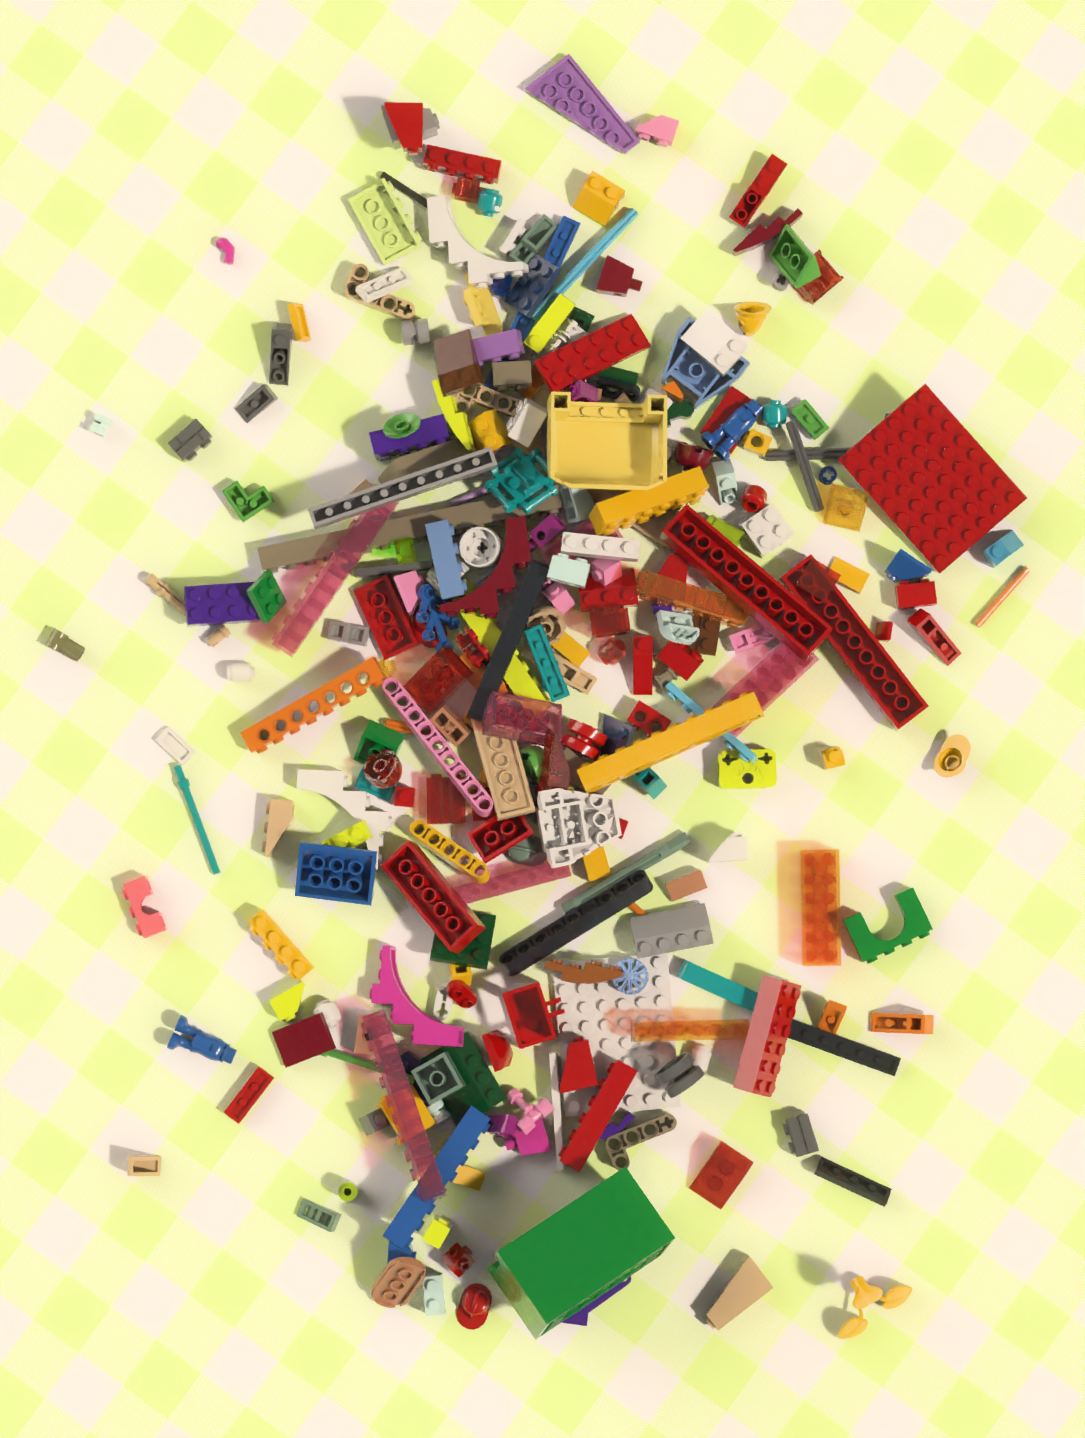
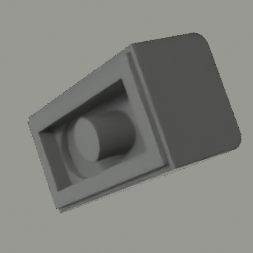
(256, 403)

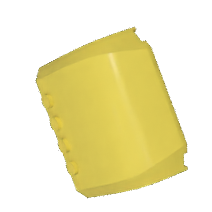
(607, 443)

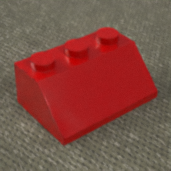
(615, 593)
(498, 836)

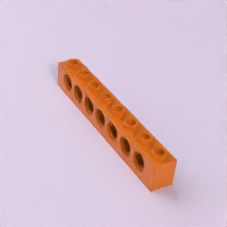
(252, 735)

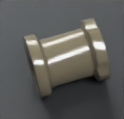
(665, 677)

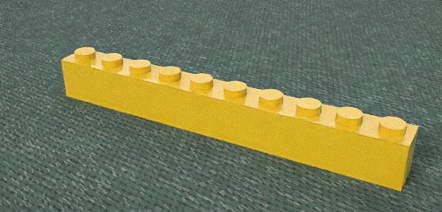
(670, 742)

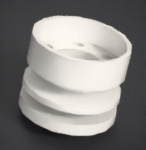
(471, 546)

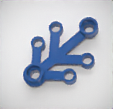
(428, 600)

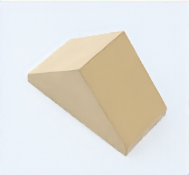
(144, 1165)

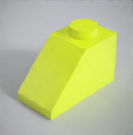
(288, 1002)

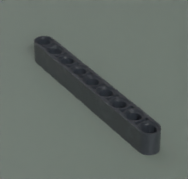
(509, 637)
(576, 923)

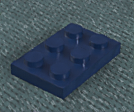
(533, 286)

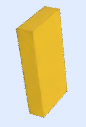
(299, 322)
(571, 649)

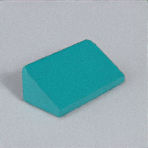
(363, 784)

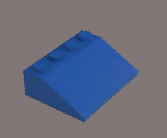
(336, 873)

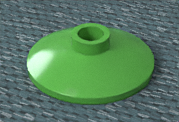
(401, 425)

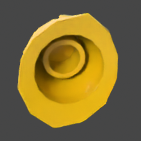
(751, 316)

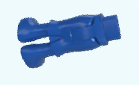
(734, 427)
(202, 1043)

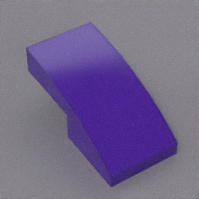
(612, 1129)

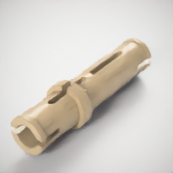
(167, 593)

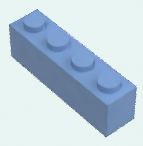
(444, 559)

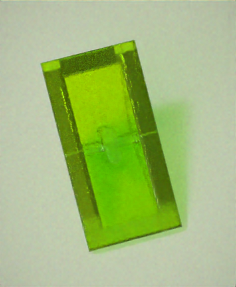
(405, 550)

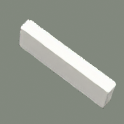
(384, 285)

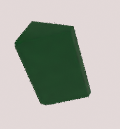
(620, 374)

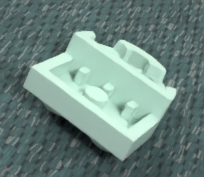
(677, 627)

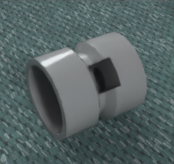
(415, 331)

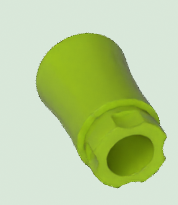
(730, 532)

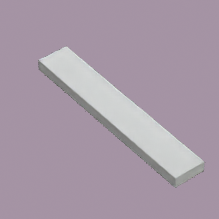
(557, 1107)

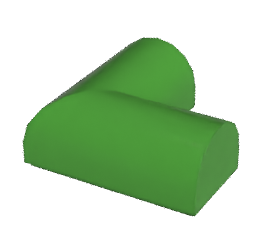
(246, 505)

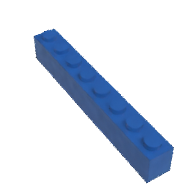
(447, 1160)

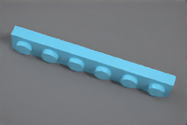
(730, 740)

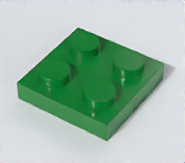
(266, 596)

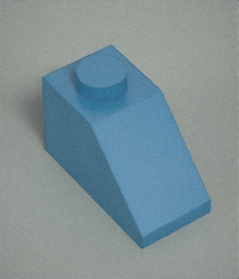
(1002, 548)

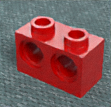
(651, 717)

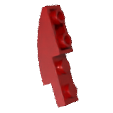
(758, 190)

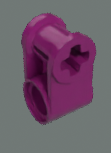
(503, 1125)

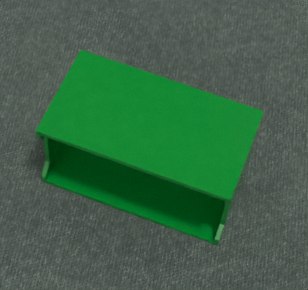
(580, 1252)

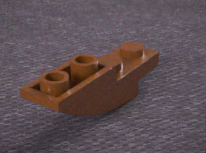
(592, 973)

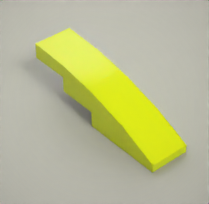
(456, 420)

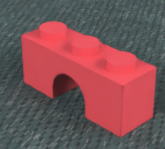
(136, 892)

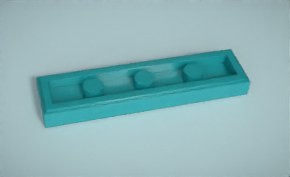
(546, 663)

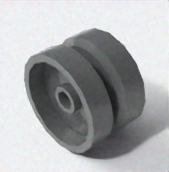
(679, 1074)

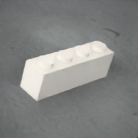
(600, 547)

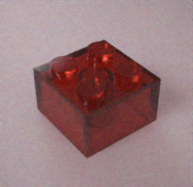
(609, 622)

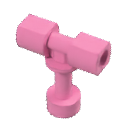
(531, 1112)

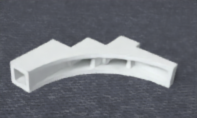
(445, 233)
(355, 802)

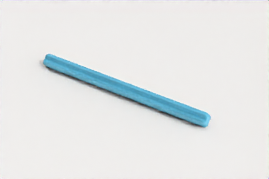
(585, 262)

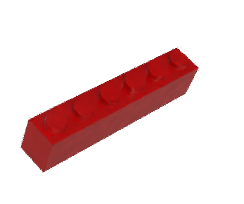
(598, 1115)

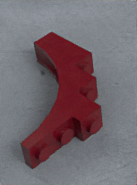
(484, 598)

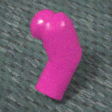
(228, 248)

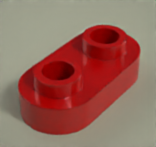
(461, 993)

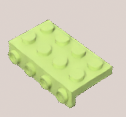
(385, 222)

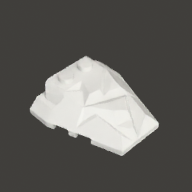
(575, 824)

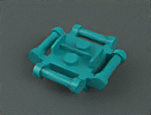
(521, 481)

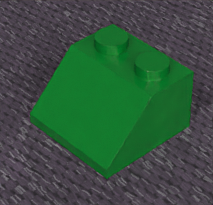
(376, 738)

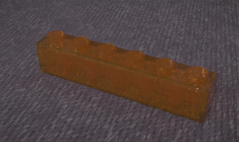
(690, 598)
(689, 1030)

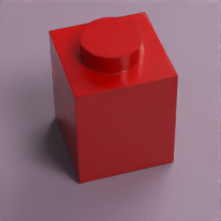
(405, 797)

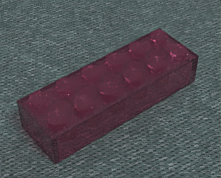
(770, 678)

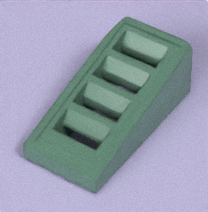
(333, 1222)

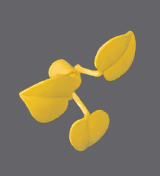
(865, 1295)

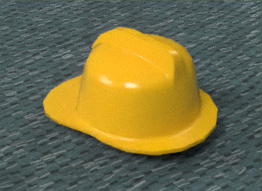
(952, 756)

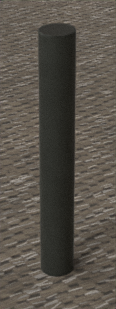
(406, 190)

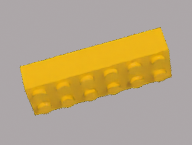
(640, 505)

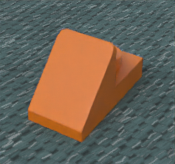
(832, 1016)

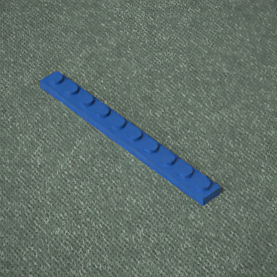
(555, 255)

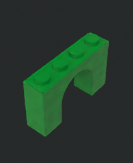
(915, 925)

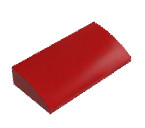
(387, 617)

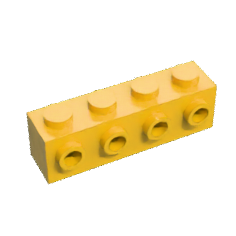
(281, 944)

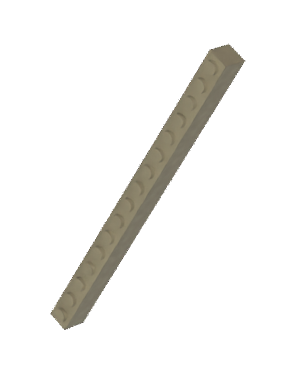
(463, 517)

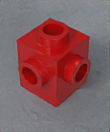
(458, 1259)

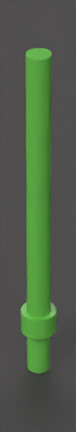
(358, 1061)

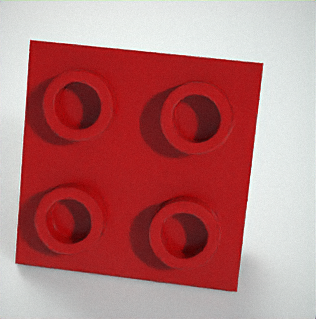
(471, 638)

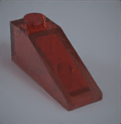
(554, 768)

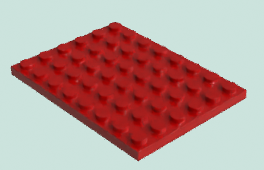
(932, 478)

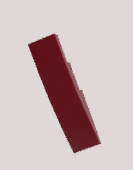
(761, 236)

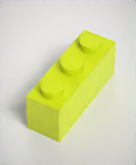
(437, 1231)

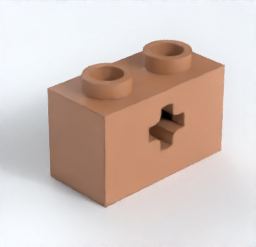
(451, 725)

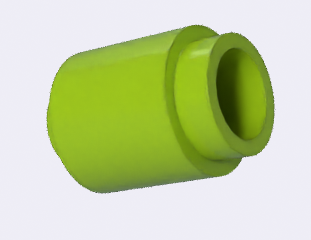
(354, 1191)

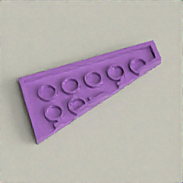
(576, 97)

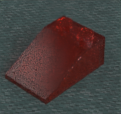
(721, 1174)

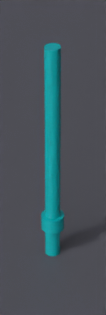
(184, 784)

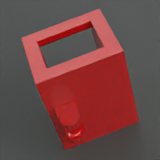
(530, 1015)

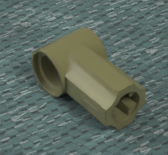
(61, 643)

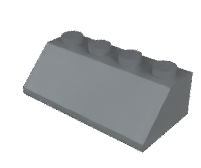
(671, 930)

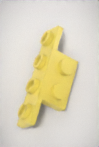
(482, 309)

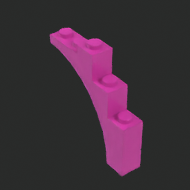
(405, 1012)

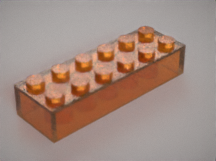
(820, 907)

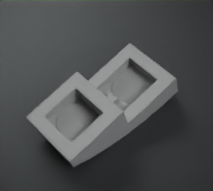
(348, 633)

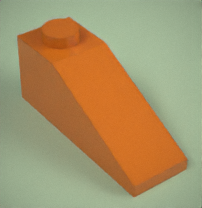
(902, 1023)

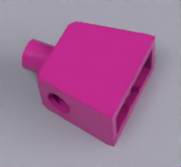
(534, 1142)

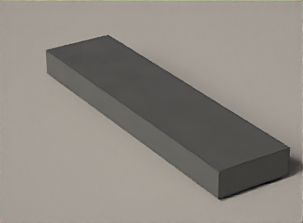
(393, 569)

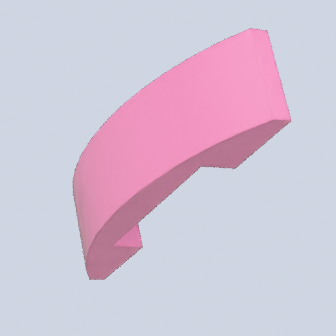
(750, 638)

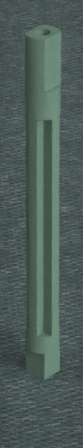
(641, 864)

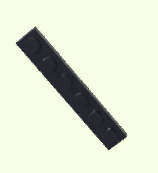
(844, 1047)

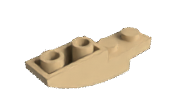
(571, 673)

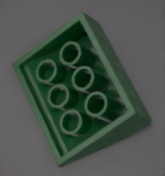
(481, 1085)

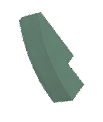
(533, 240)

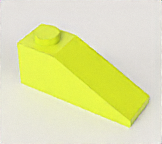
(549, 323)

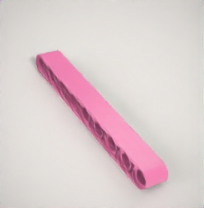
(436, 738)

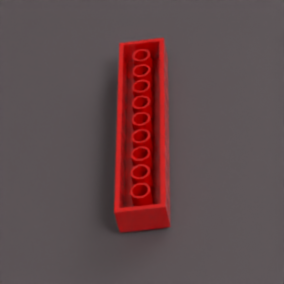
(745, 583)
(861, 652)

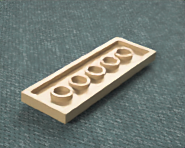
(504, 774)

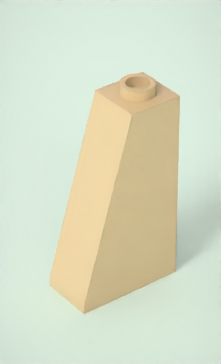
(740, 1292)

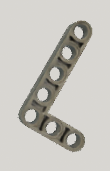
(423, 459)

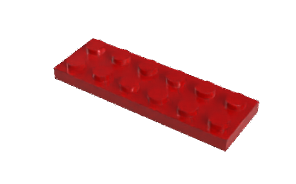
(592, 353)

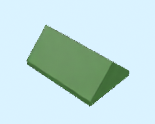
(794, 258)

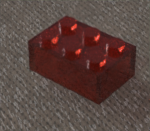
(438, 679)

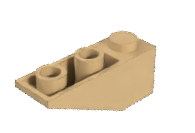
(280, 818)

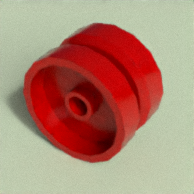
(583, 738)

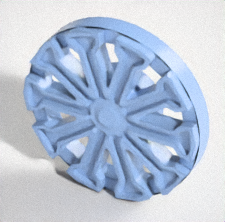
(631, 976)

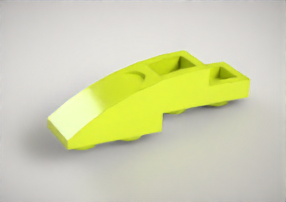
(351, 836)

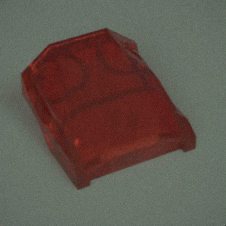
(820, 286)

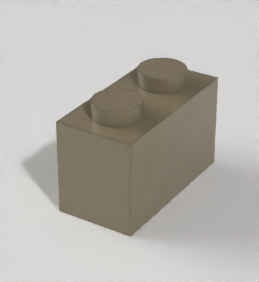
(512, 375)

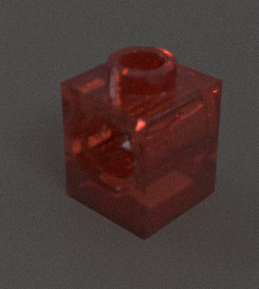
(466, 190)

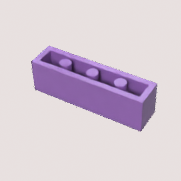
(499, 346)

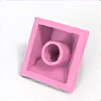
(408, 587)

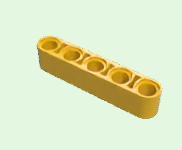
(444, 845)

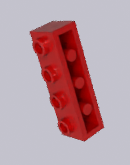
(462, 164)

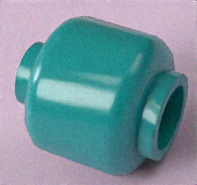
(489, 202)
(774, 414)

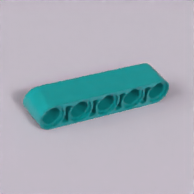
(717, 985)

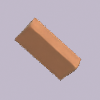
(686, 885)

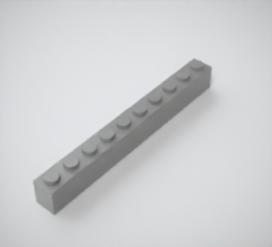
(403, 488)

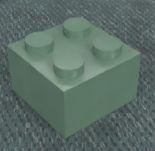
(438, 1078)

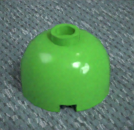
(532, 761)

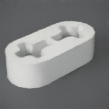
(438, 1003)

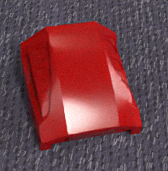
(498, 1049)

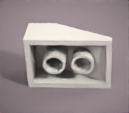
(715, 342)

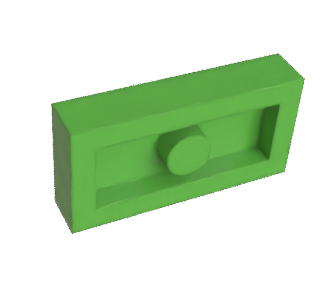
(809, 419)

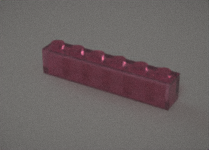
(512, 882)

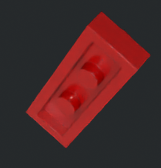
(249, 1095)

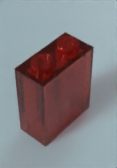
(444, 801)

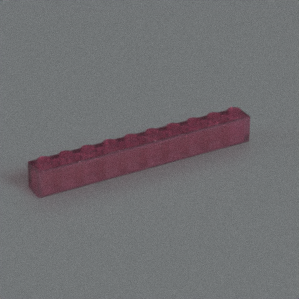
(330, 579)
(404, 1106)

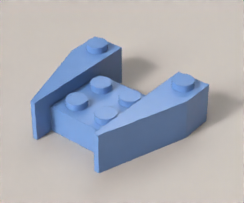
(695, 373)

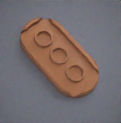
(398, 1282)

